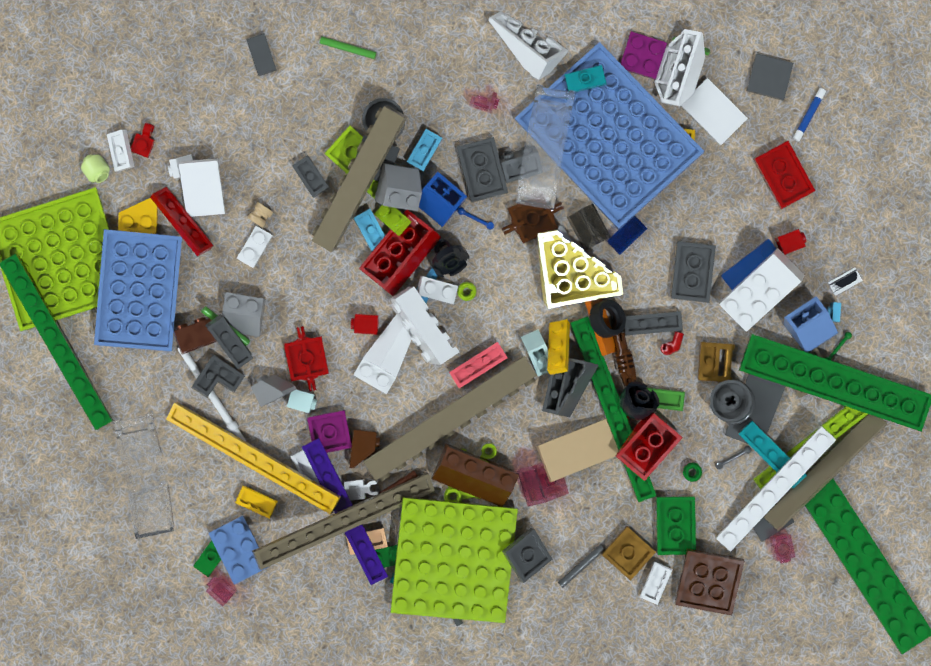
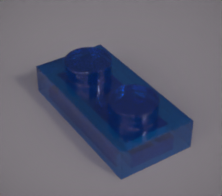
(626, 235)

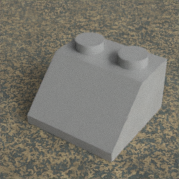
(399, 187)
(244, 313)

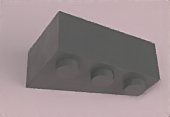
(567, 387)

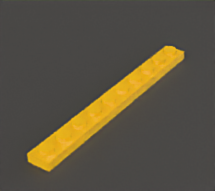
(253, 458)

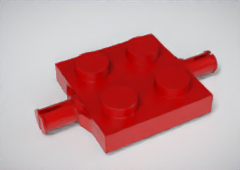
(306, 358)

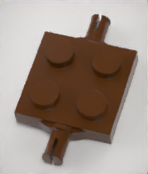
(531, 220)

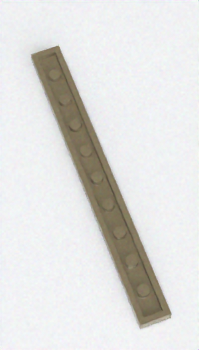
(341, 521)

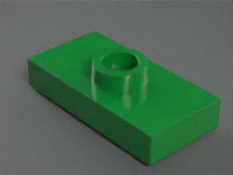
(208, 560)

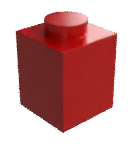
(791, 241)
(365, 324)

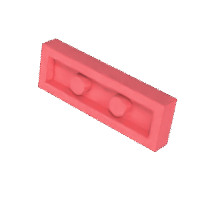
(478, 365)

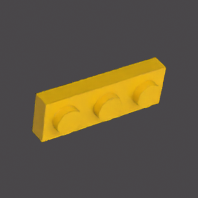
(558, 347)

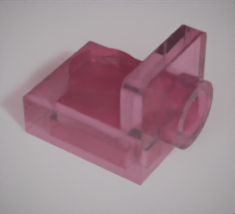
(481, 103)

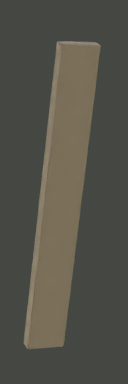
(825, 471)

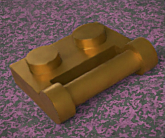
(709, 361)

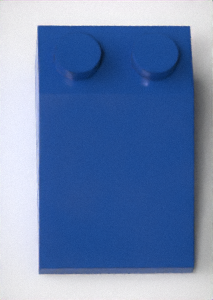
(747, 264)

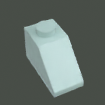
(536, 351)

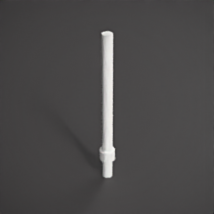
(232, 426)

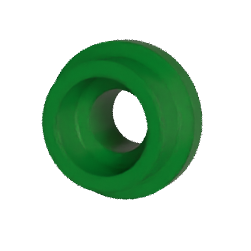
(697, 476)

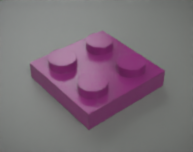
(643, 55)
(331, 430)

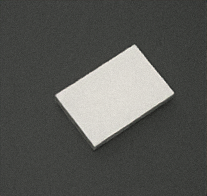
(714, 112)
(202, 187)

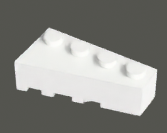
(423, 326)

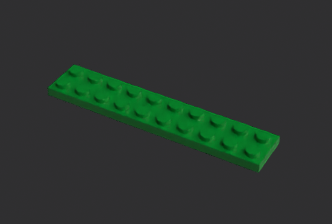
(836, 382)
(868, 567)

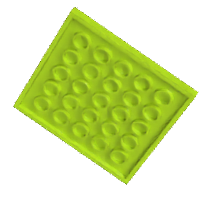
(60, 251)
(453, 560)

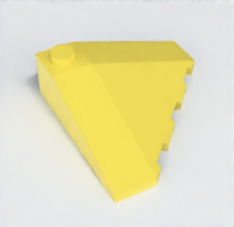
(571, 274)

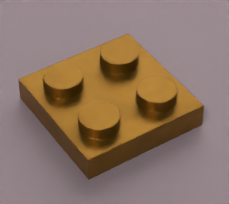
(628, 553)

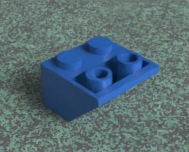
(441, 199)

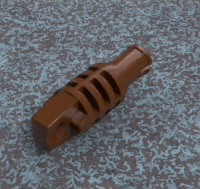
(624, 360)

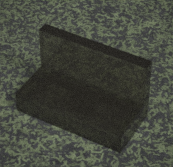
(588, 227)

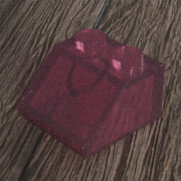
(537, 486)

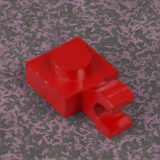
(142, 143)

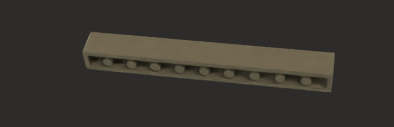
(449, 418)

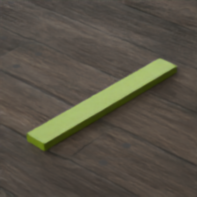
(835, 426)

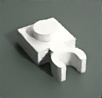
(357, 489)

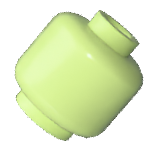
(95, 168)

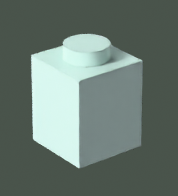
(302, 401)

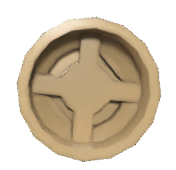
(260, 215)

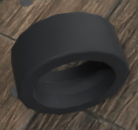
(597, 321)

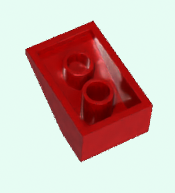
(648, 445)

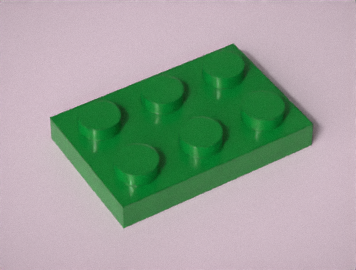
(675, 525)

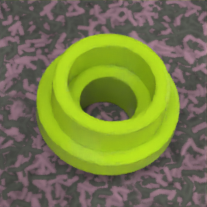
(462, 286)

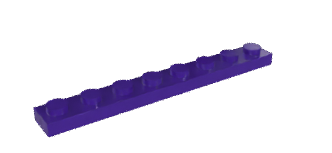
(357, 536)

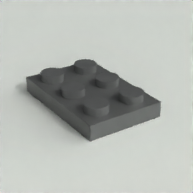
(482, 169)
(693, 272)

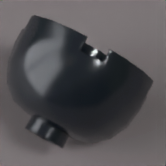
(638, 401)

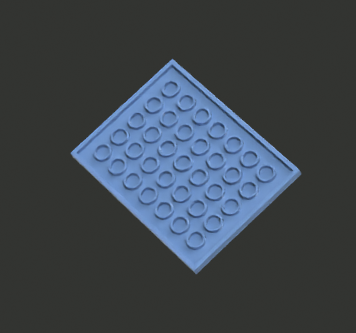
(619, 140)

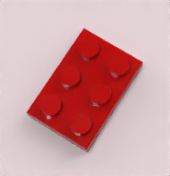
(784, 175)

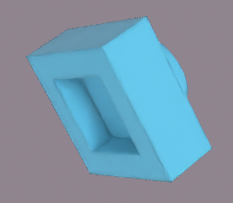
(834, 311)

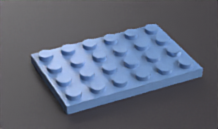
(137, 290)

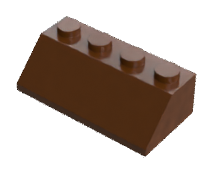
(475, 475)

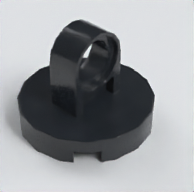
(450, 259)

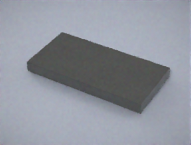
(767, 400)

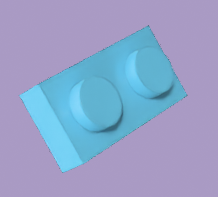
(424, 150)
(369, 228)

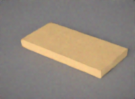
(577, 450)

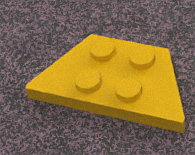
(139, 218)

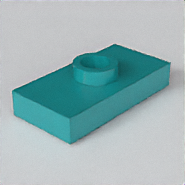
(585, 79)

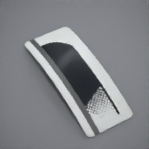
(845, 281)

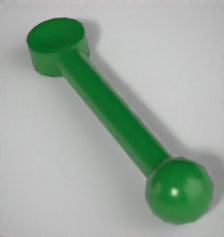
(848, 335)

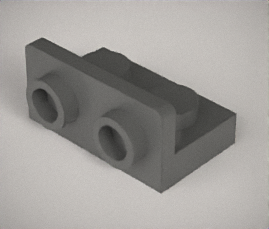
(511, 164)

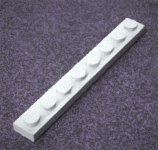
(776, 488)

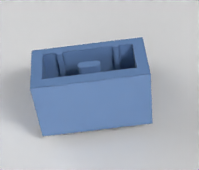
(810, 325)

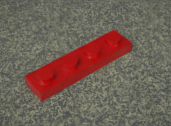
(181, 221)

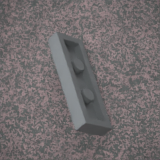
(653, 323)
(229, 341)

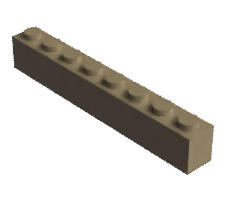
(359, 178)

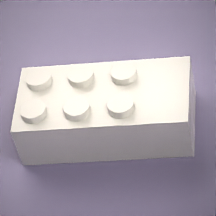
(762, 290)

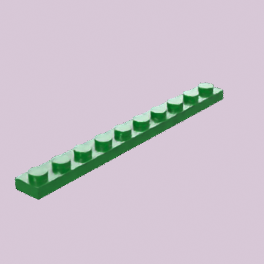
(56, 341)
(609, 400)

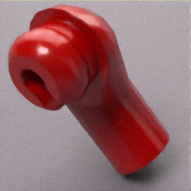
(672, 346)

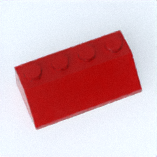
(400, 255)

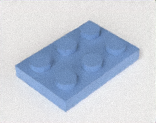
(235, 546)

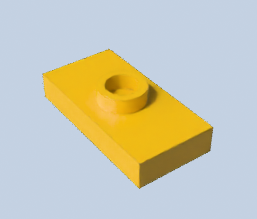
(256, 501)

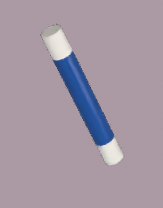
(809, 114)

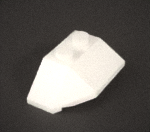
(680, 68)

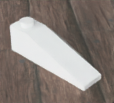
(533, 52)

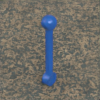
(489, 225)

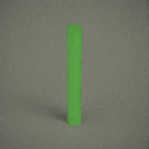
(347, 47)
(211, 315)

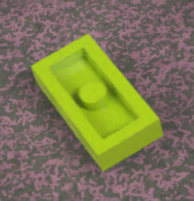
(393, 219)

